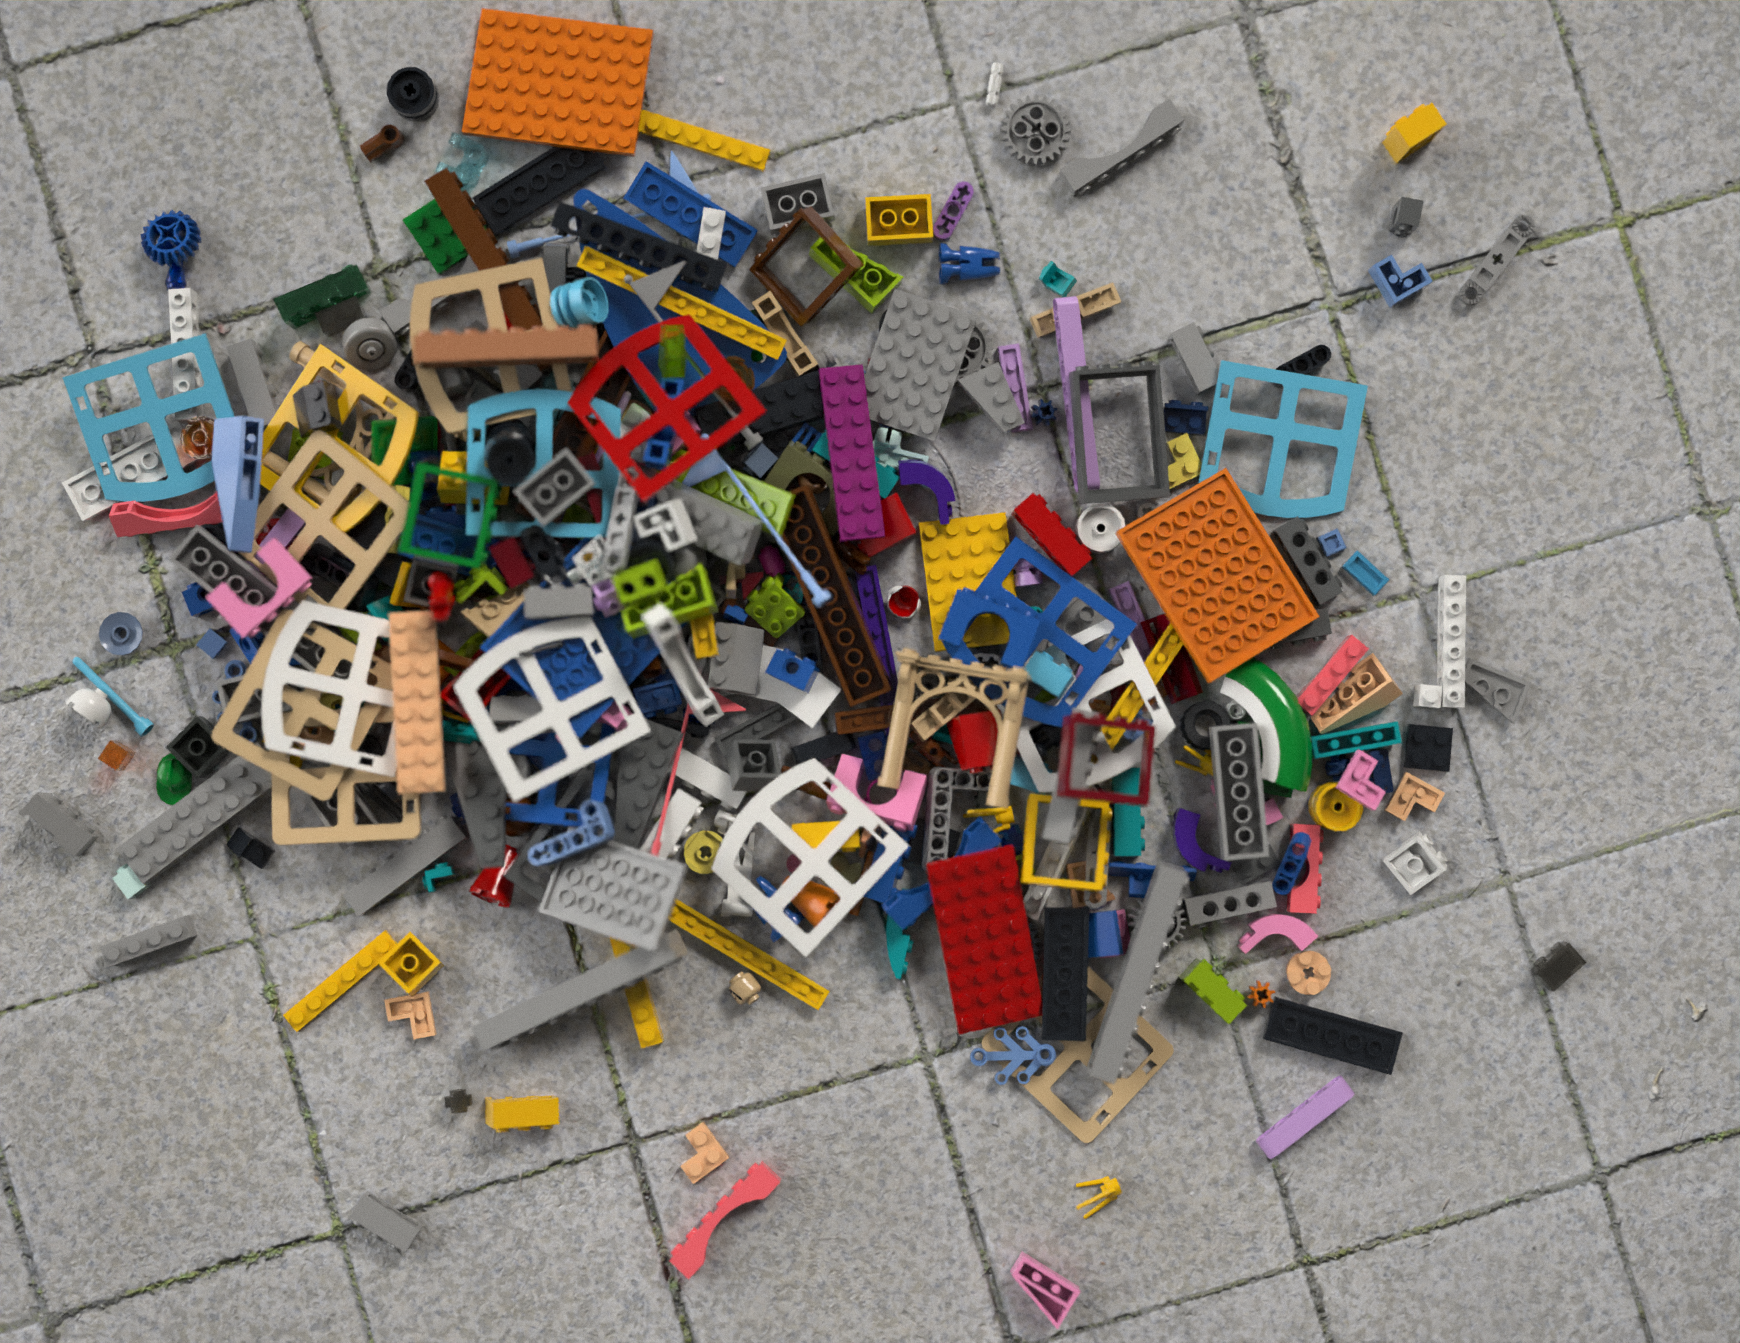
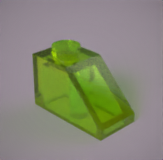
(672, 351)

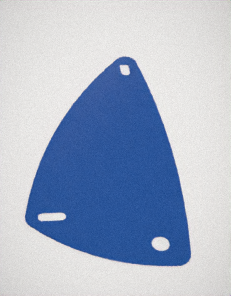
(630, 315)

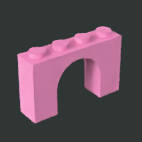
(290, 577)
(898, 812)

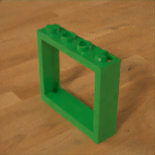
(413, 508)

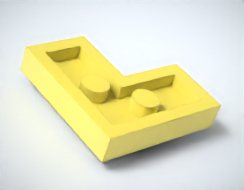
(1187, 462)

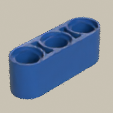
(1290, 872)

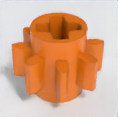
(1255, 996)

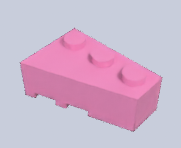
(1046, 1287)

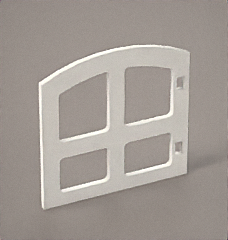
(353, 690)
(554, 713)
(1108, 763)
(813, 860)

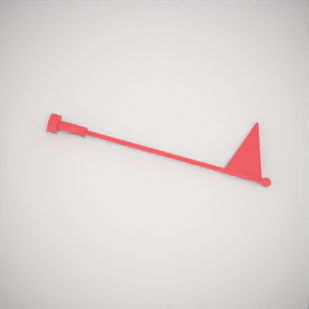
(726, 706)

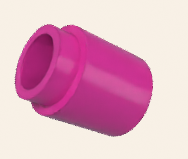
(772, 561)

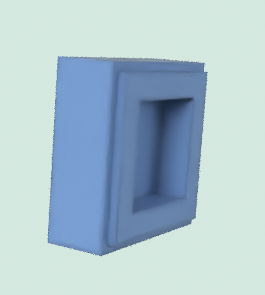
(1331, 542)
(212, 643)

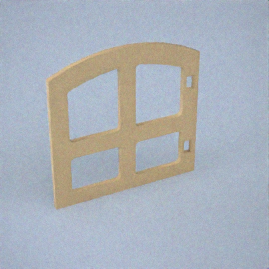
(487, 282)

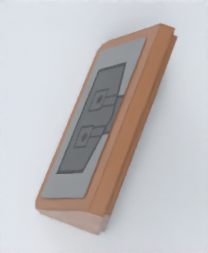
(867, 841)

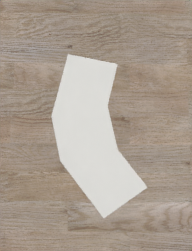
(804, 705)

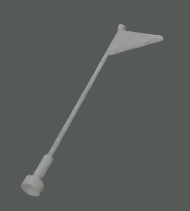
(651, 291)

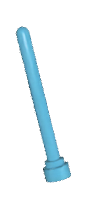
(142, 725)

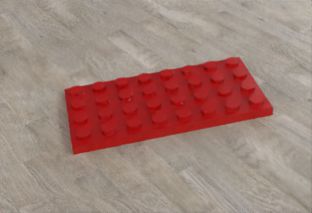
(985, 939)

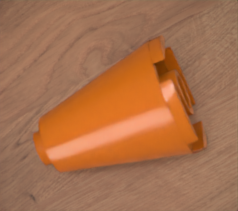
(815, 901)

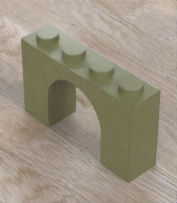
(796, 461)

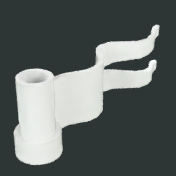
(734, 903)

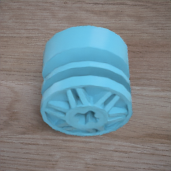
(579, 303)

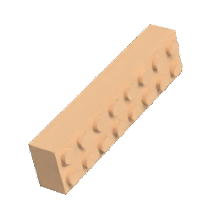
(417, 702)

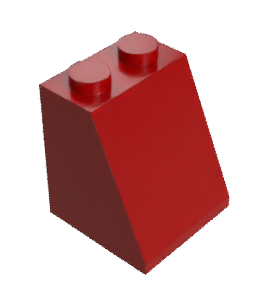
(896, 528)
(974, 740)

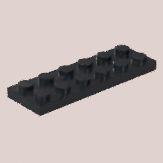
(536, 185)
(1065, 973)
(1332, 1035)

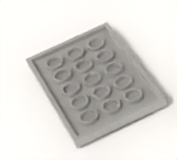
(916, 363)
(615, 892)

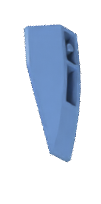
(237, 476)

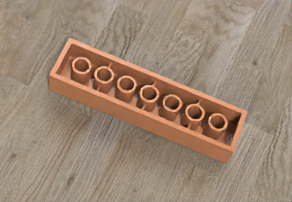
(505, 348)

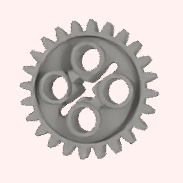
(1021, 142)
(980, 353)

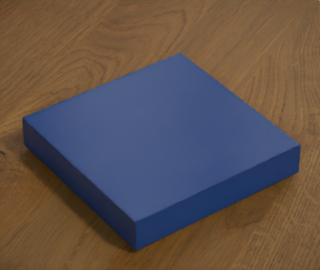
(1104, 934)

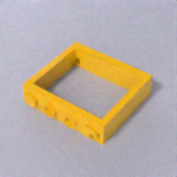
(1029, 842)

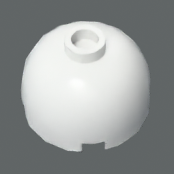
(91, 705)

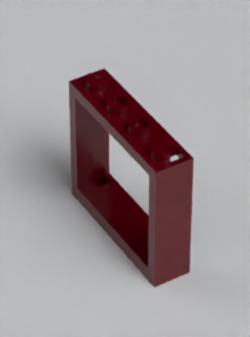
(1067, 751)

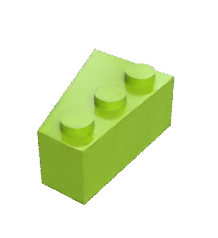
(1213, 990)

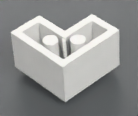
(670, 521)

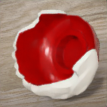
(903, 601)

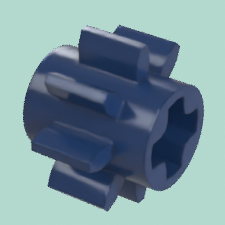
(1037, 415)
(1336, 766)

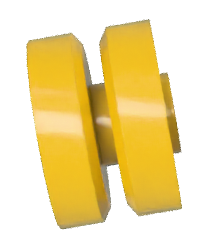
(1323, 812)

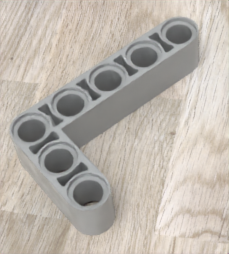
(944, 809)

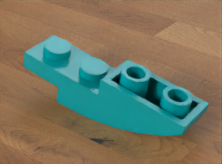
(897, 945)

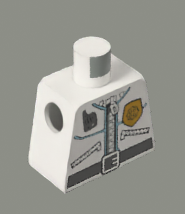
(590, 564)

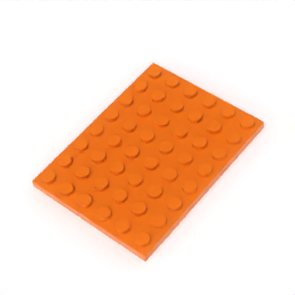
(558, 82)
(1217, 575)

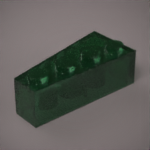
(302, 303)

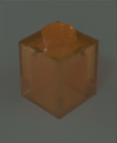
(116, 755)

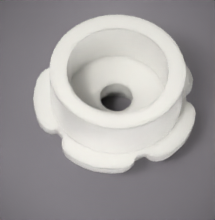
(1240, 710)

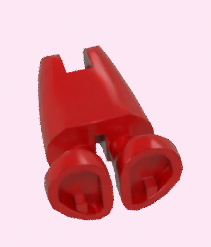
(442, 597)

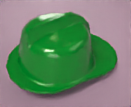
(173, 780)

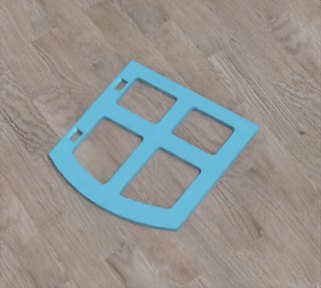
(544, 402)
(153, 412)
(1283, 430)

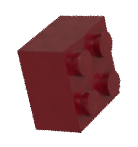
(512, 561)

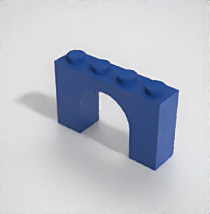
(968, 606)

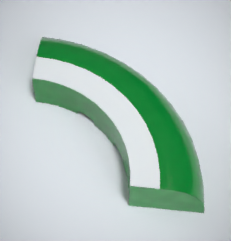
(1279, 722)

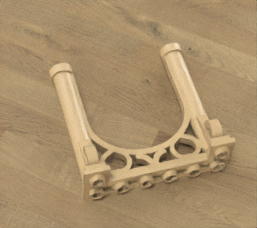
(301, 355)
(904, 711)

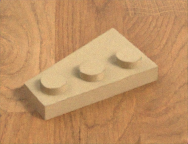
(493, 613)

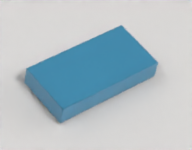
(1365, 573)

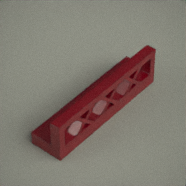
(1182, 669)

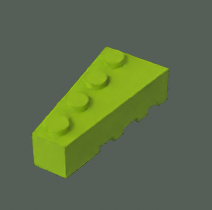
(868, 286)
(684, 598)

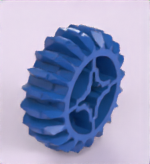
(171, 230)

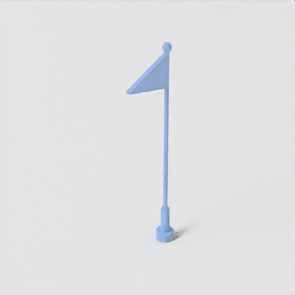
(676, 172)
(715, 464)

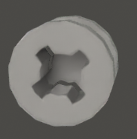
(824, 358)

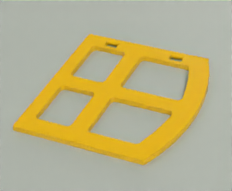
(357, 385)

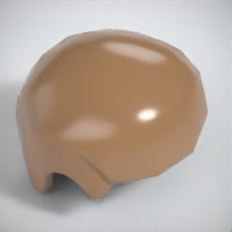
(816, 482)

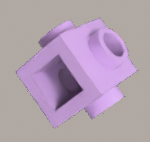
(607, 598)

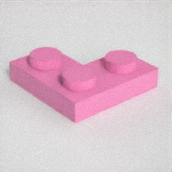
(1356, 784)

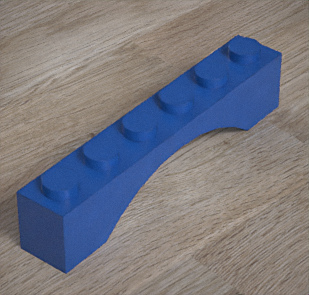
(908, 904)

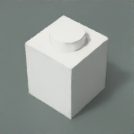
(1427, 696)

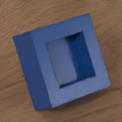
(735, 615)

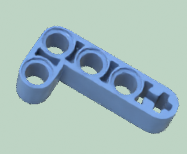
(570, 839)

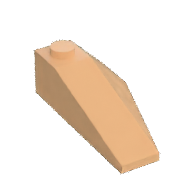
(1362, 693)

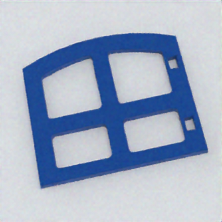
(1092, 662)
(553, 753)

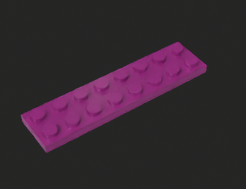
(851, 453)

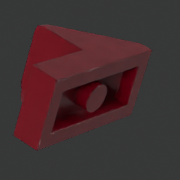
(749, 584)

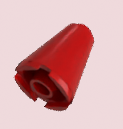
(494, 886)

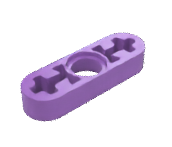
(955, 194)

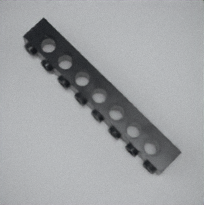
(566, 213)

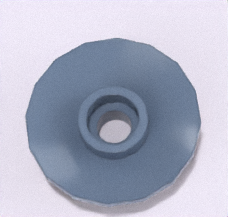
(110, 633)

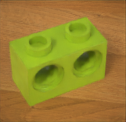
(637, 577)

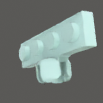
(890, 451)

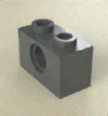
(1405, 216)

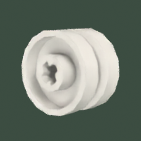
(1087, 526)

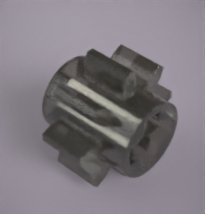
(458, 1100)

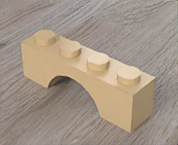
(776, 322)

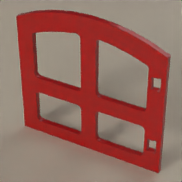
(669, 411)

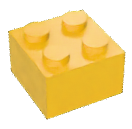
(411, 964)

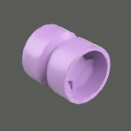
(1026, 574)

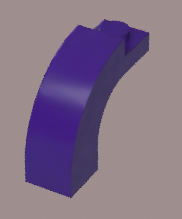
(925, 473)
(1184, 837)

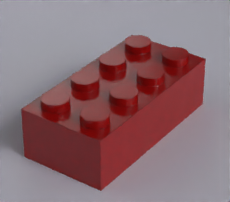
(1051, 535)

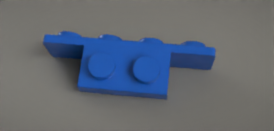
(1140, 875)

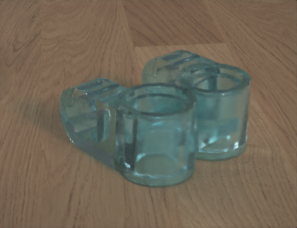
(467, 163)

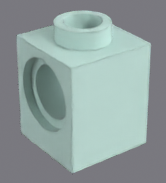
(129, 882)

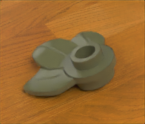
(850, 872)

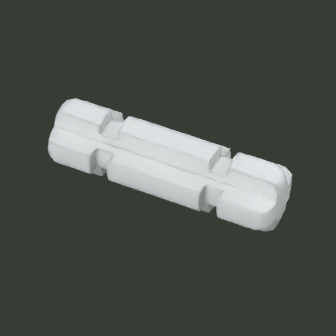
(994, 84)

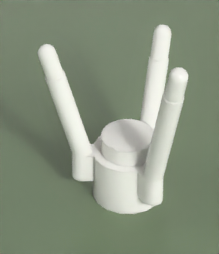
(724, 821)

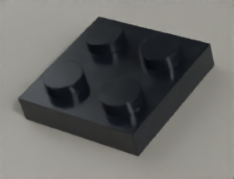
(1428, 747)

